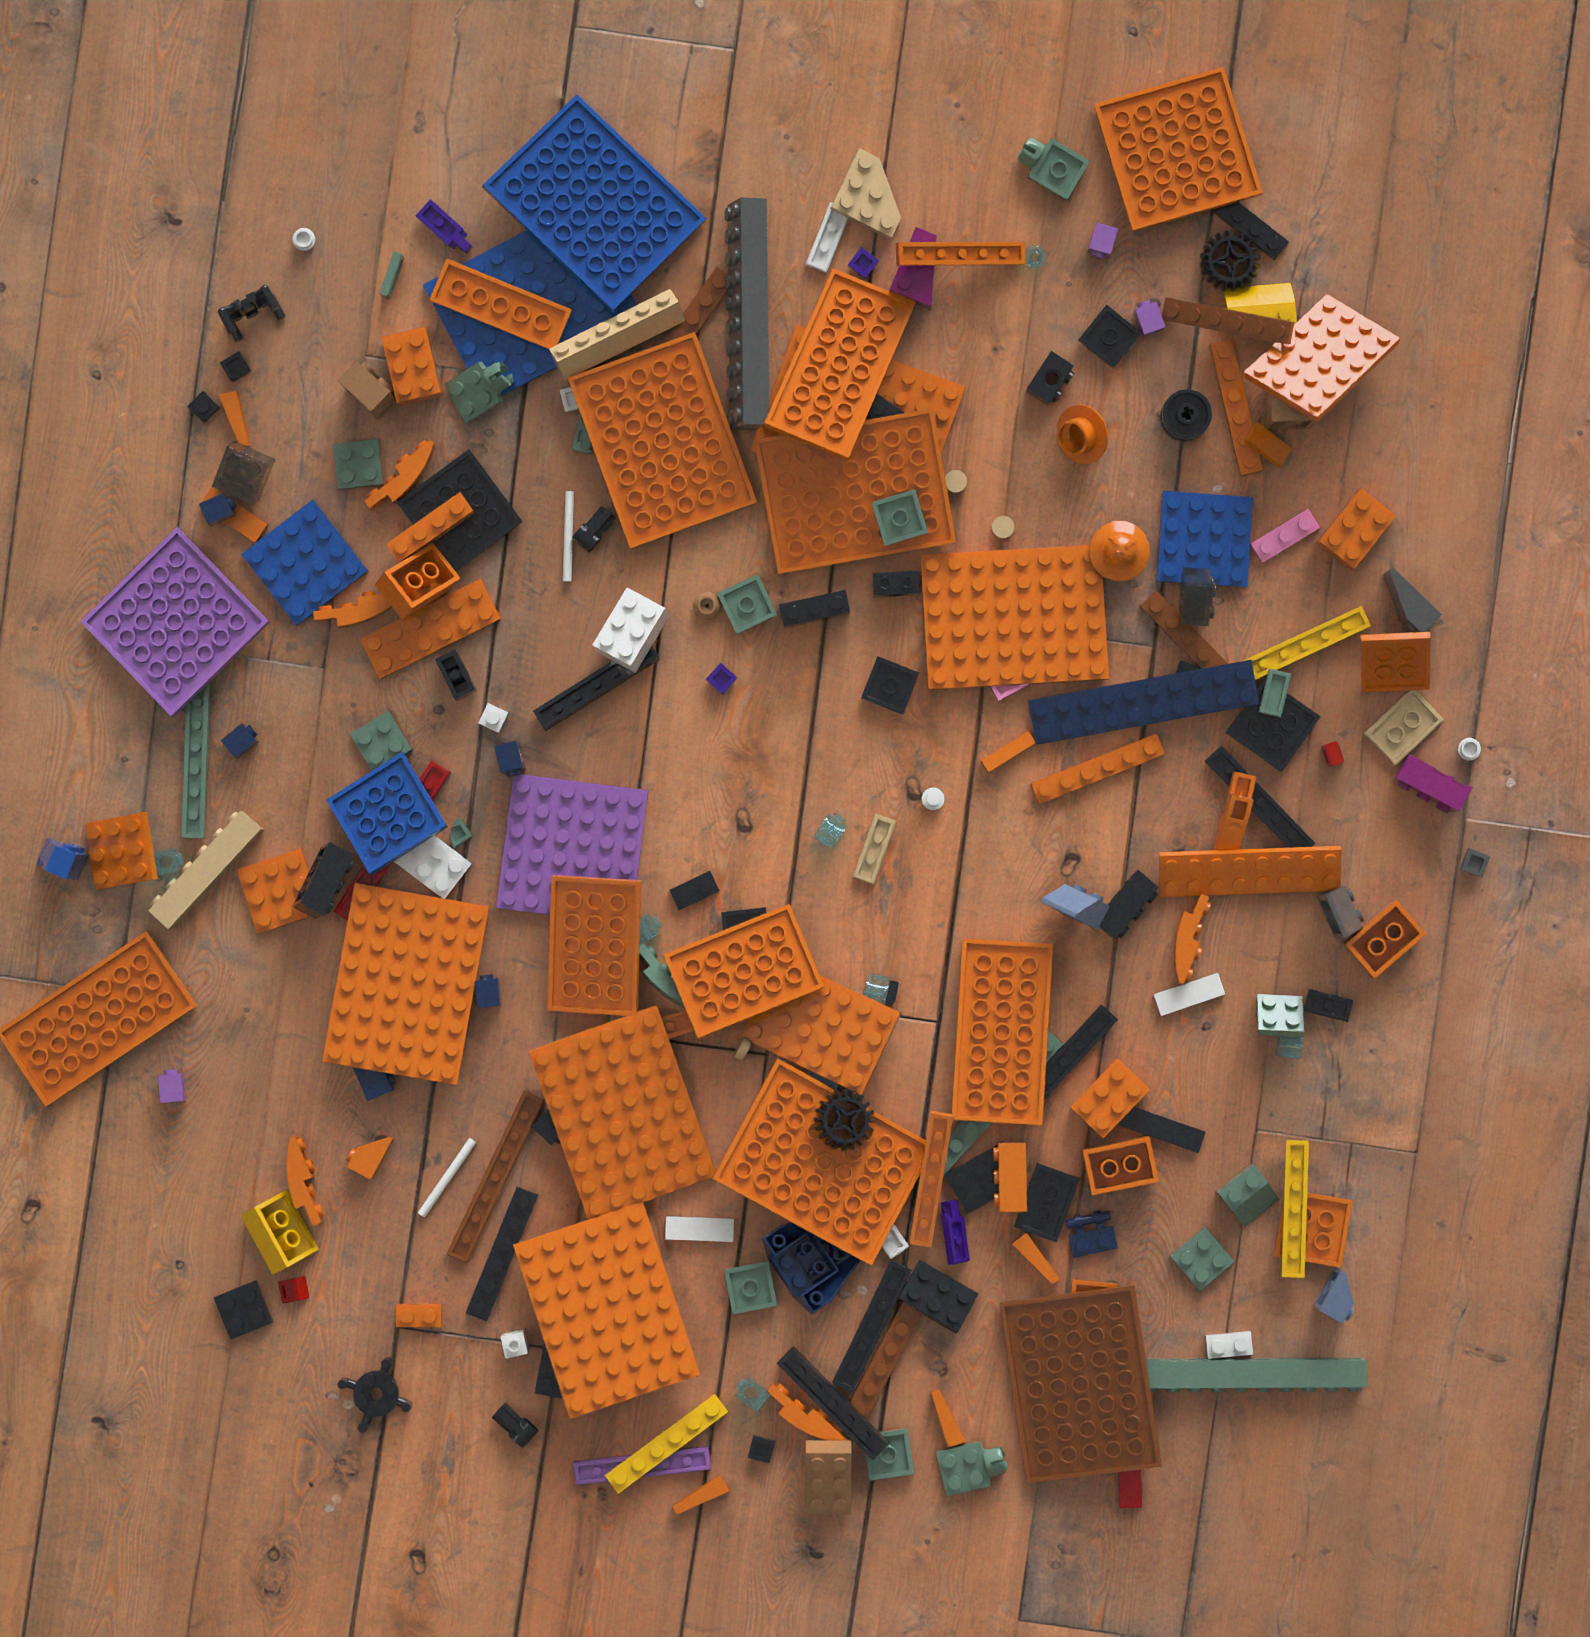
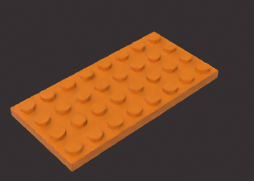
(839, 364)
(96, 1018)
(1002, 1031)

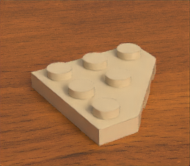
(867, 196)

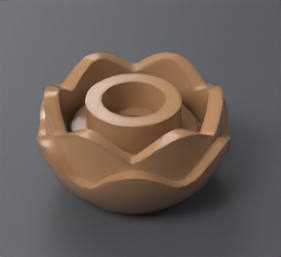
(707, 598)

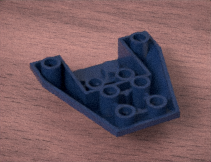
(808, 1265)

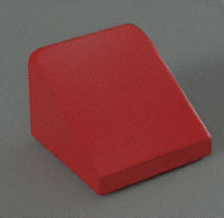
(1332, 753)
(293, 1289)

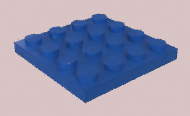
(1206, 534)
(304, 562)
(387, 813)

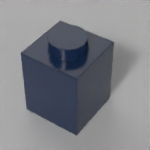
(218, 509)
(240, 740)
(488, 991)

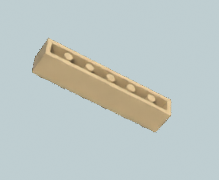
(617, 334)
(205, 870)

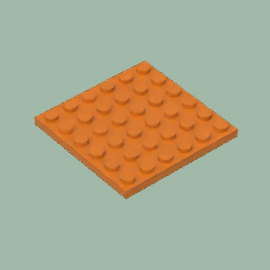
(1178, 149)

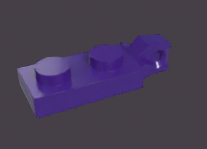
(443, 226)
(954, 1233)

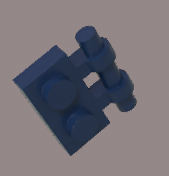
(1091, 1241)

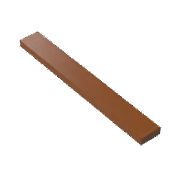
(495, 1177)

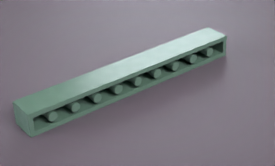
(1257, 1373)

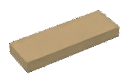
(874, 849)

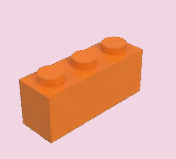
(1010, 1177)

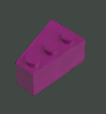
(916, 281)
(1431, 784)

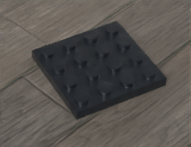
(492, 515)

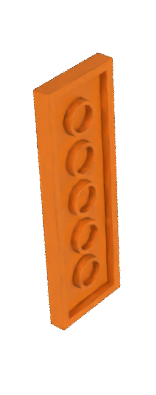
(500, 305)
(430, 629)

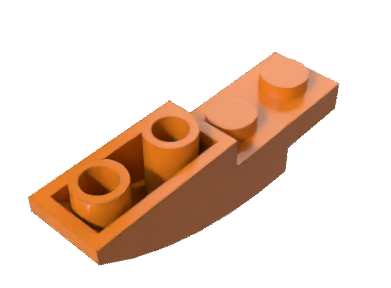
(410, 469)
(369, 607)
(1236, 812)
(1185, 947)
(298, 1171)
(812, 1422)

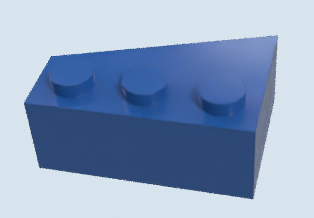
(62, 859)

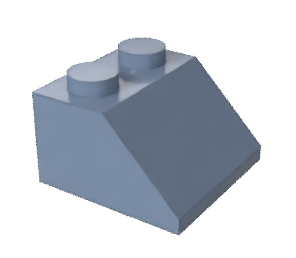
(1078, 905)
(1336, 1297)

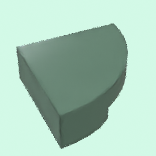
(459, 833)

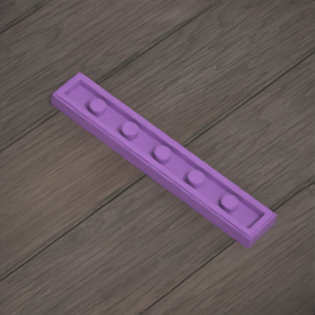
(679, 1462)

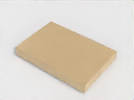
(1403, 726)

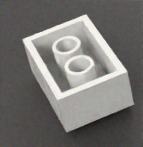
(631, 630)

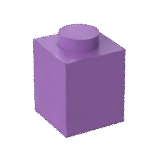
(1102, 241)
(1149, 318)
(172, 1086)

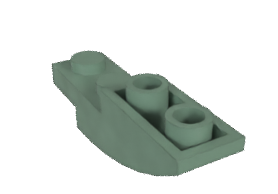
(659, 975)

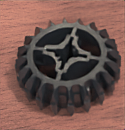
(1239, 260)
(850, 1128)

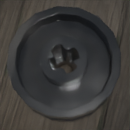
(1187, 402)

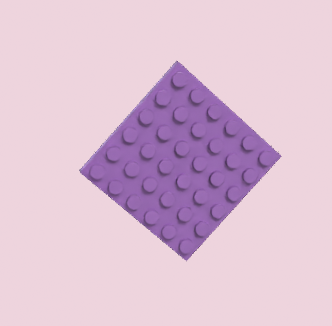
(175, 622)
(567, 832)

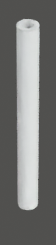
(568, 534)
(446, 1178)

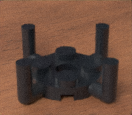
(249, 307)
(363, 1399)

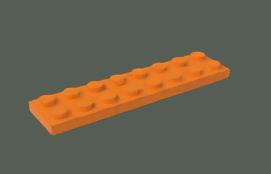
(1249, 871)

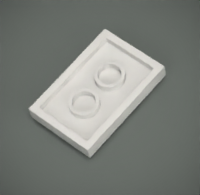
(435, 865)

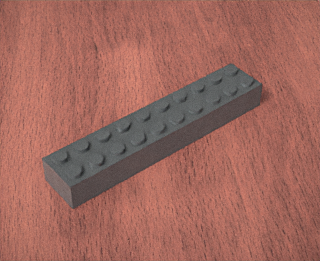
(747, 313)

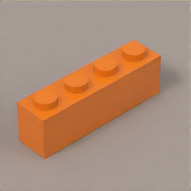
(430, 527)

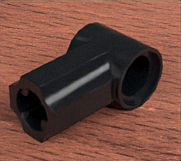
(590, 533)
(519, 1428)

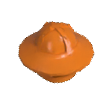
(1082, 434)
(1119, 551)

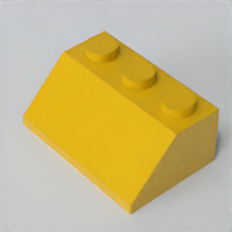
(1264, 300)
(279, 1232)

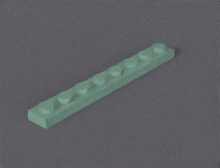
(196, 765)
(968, 1131)

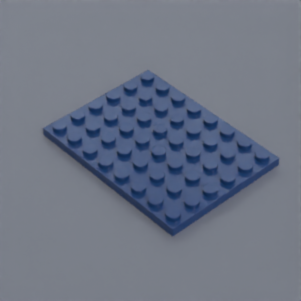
(594, 203)
(534, 269)

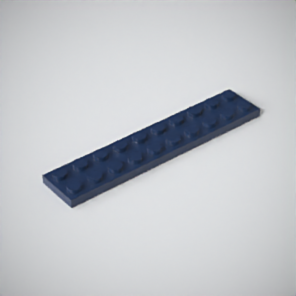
(1143, 702)

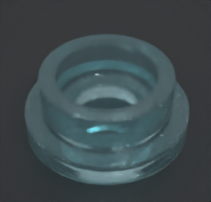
(1035, 250)

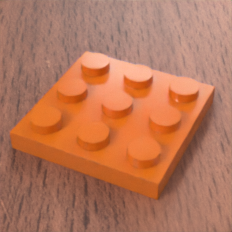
(1395, 662)
(121, 851)
(272, 889)
(1325, 1229)

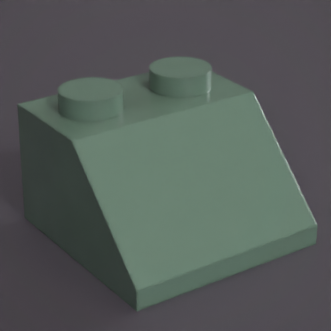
(1248, 1194)

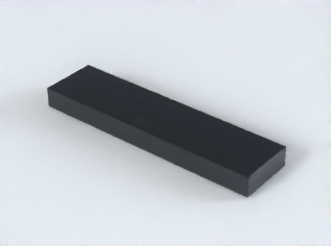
(1163, 1129)

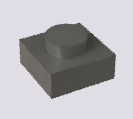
(1475, 862)

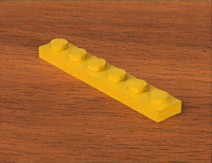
(1309, 642)
(1294, 1208)
(666, 1443)

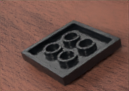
(1273, 737)

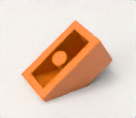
(369, 1157)

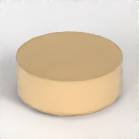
(955, 481)
(1003, 527)
(742, 1048)

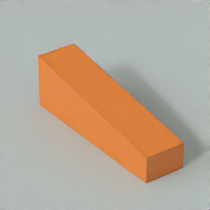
(234, 412)
(1008, 751)
(1033, 1255)
(950, 1428)
(706, 1492)

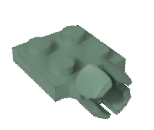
(1053, 166)
(478, 389)
(969, 1467)

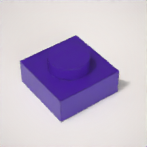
(863, 263)
(721, 678)

